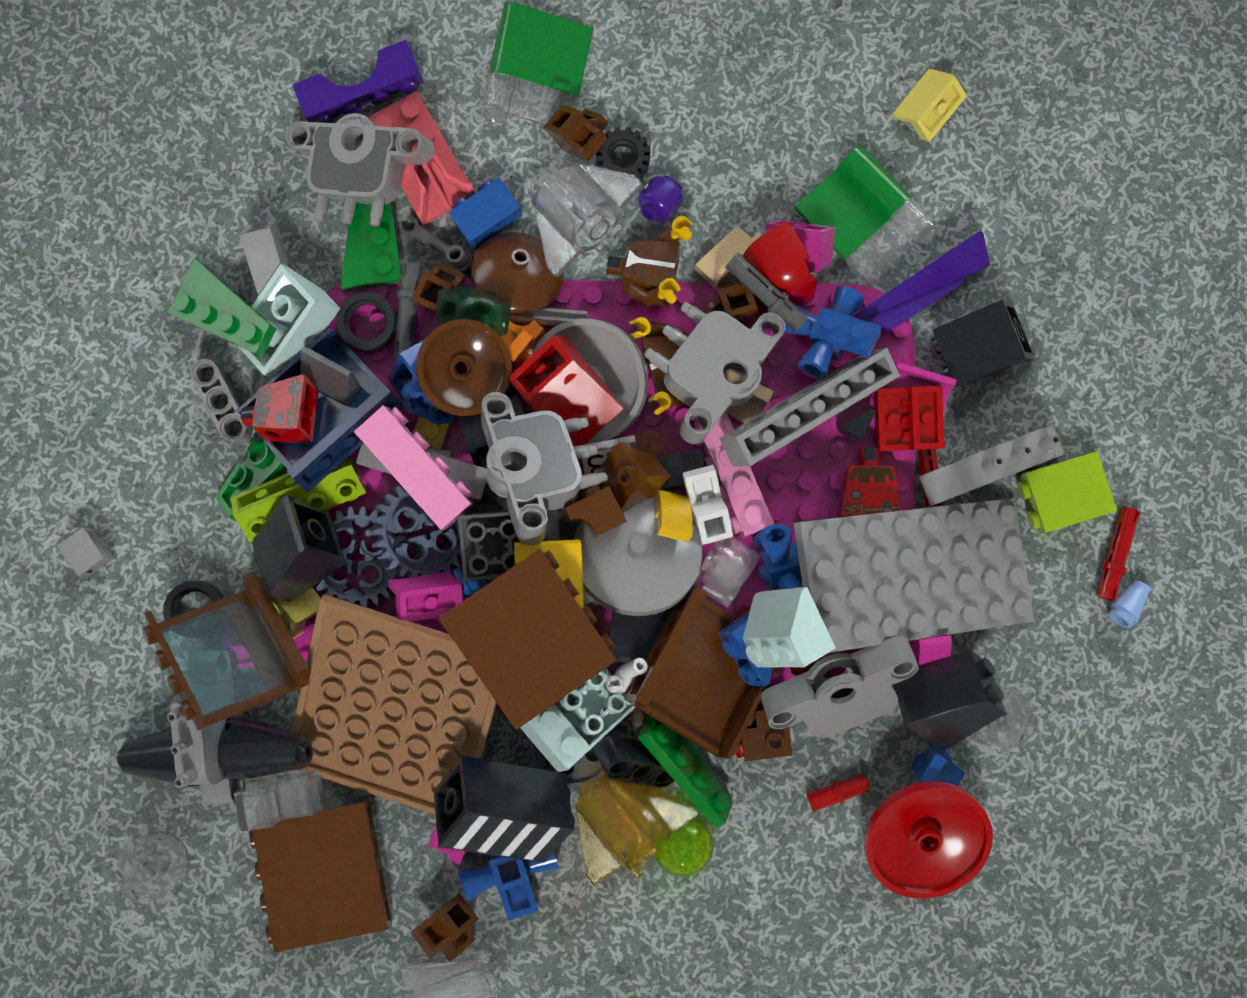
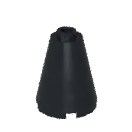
(259, 750)
(149, 757)

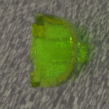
(686, 850)

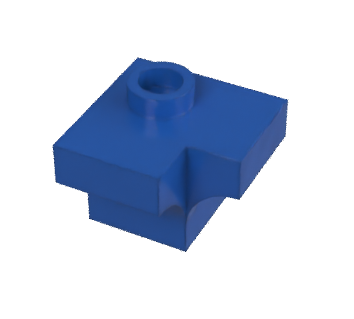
(936, 767)

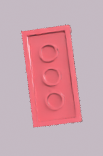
(429, 186)

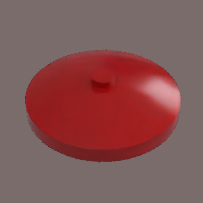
(928, 840)

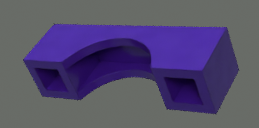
(393, 73)

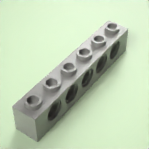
(809, 408)

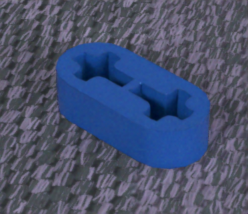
(422, 406)

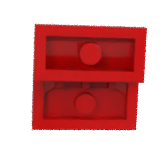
(909, 418)

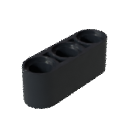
(630, 762)

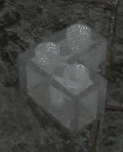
(279, 797)

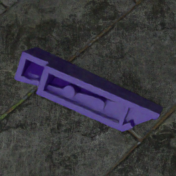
(927, 285)

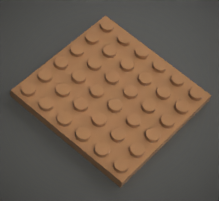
(389, 704)

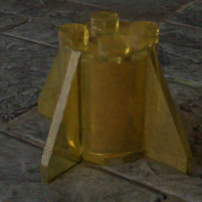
(624, 823)

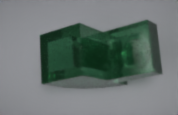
(475, 305)

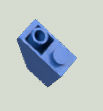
(735, 647)

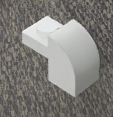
(707, 505)

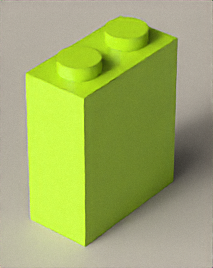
(1066, 493)

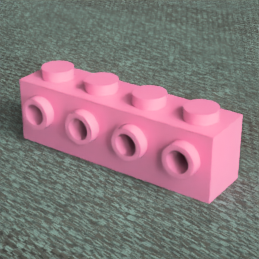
(414, 467)
(736, 483)

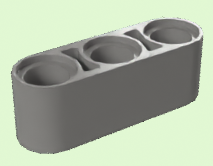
(211, 391)

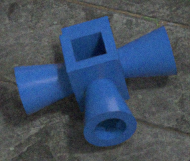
(835, 332)
(778, 558)
(511, 881)

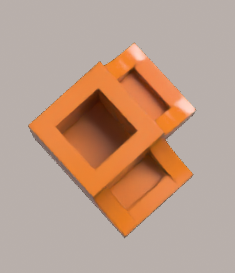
(522, 341)

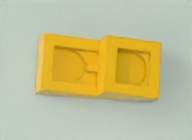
(673, 516)

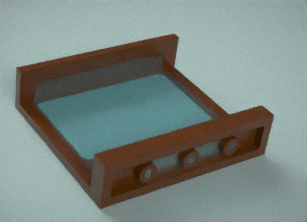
(227, 655)

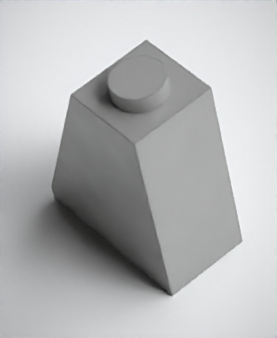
(263, 251)

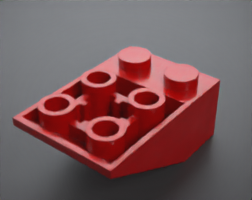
(564, 383)

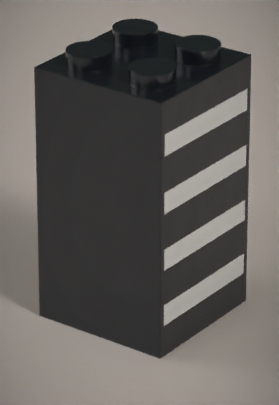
(502, 809)

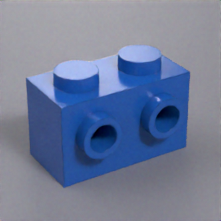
(485, 212)

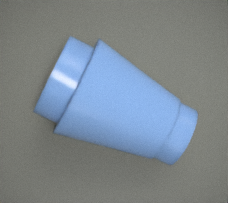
(1129, 604)

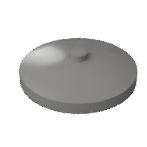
(616, 362)
(635, 567)

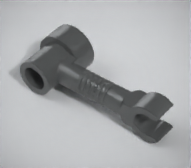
(464, 260)

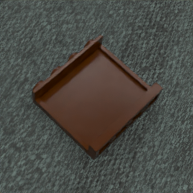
(529, 637)
(694, 681)
(321, 877)

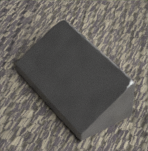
(329, 376)

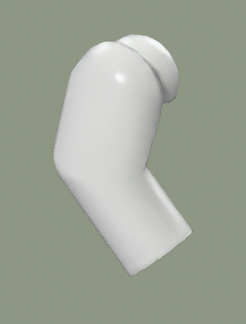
(625, 675)

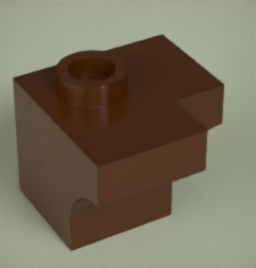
(577, 132)
(438, 279)
(736, 301)
(633, 475)
(596, 510)
(765, 742)
(447, 929)

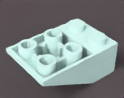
(577, 722)

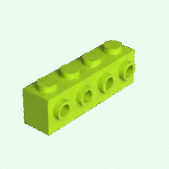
(256, 505)

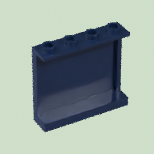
(334, 421)

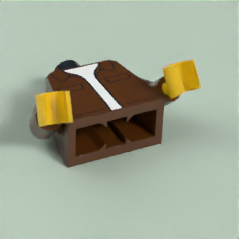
(652, 266)
(659, 343)

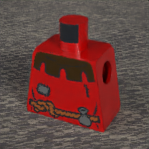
(284, 411)
(868, 487)

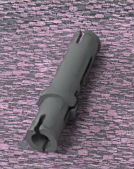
(766, 292)
(407, 308)

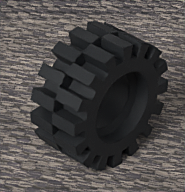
(628, 139)

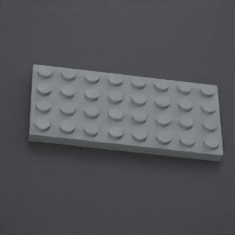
(916, 572)

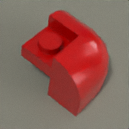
(781, 260)

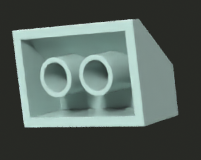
(297, 312)
(785, 629)

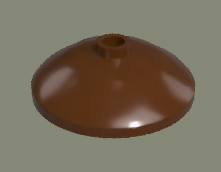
(523, 284)
(485, 362)

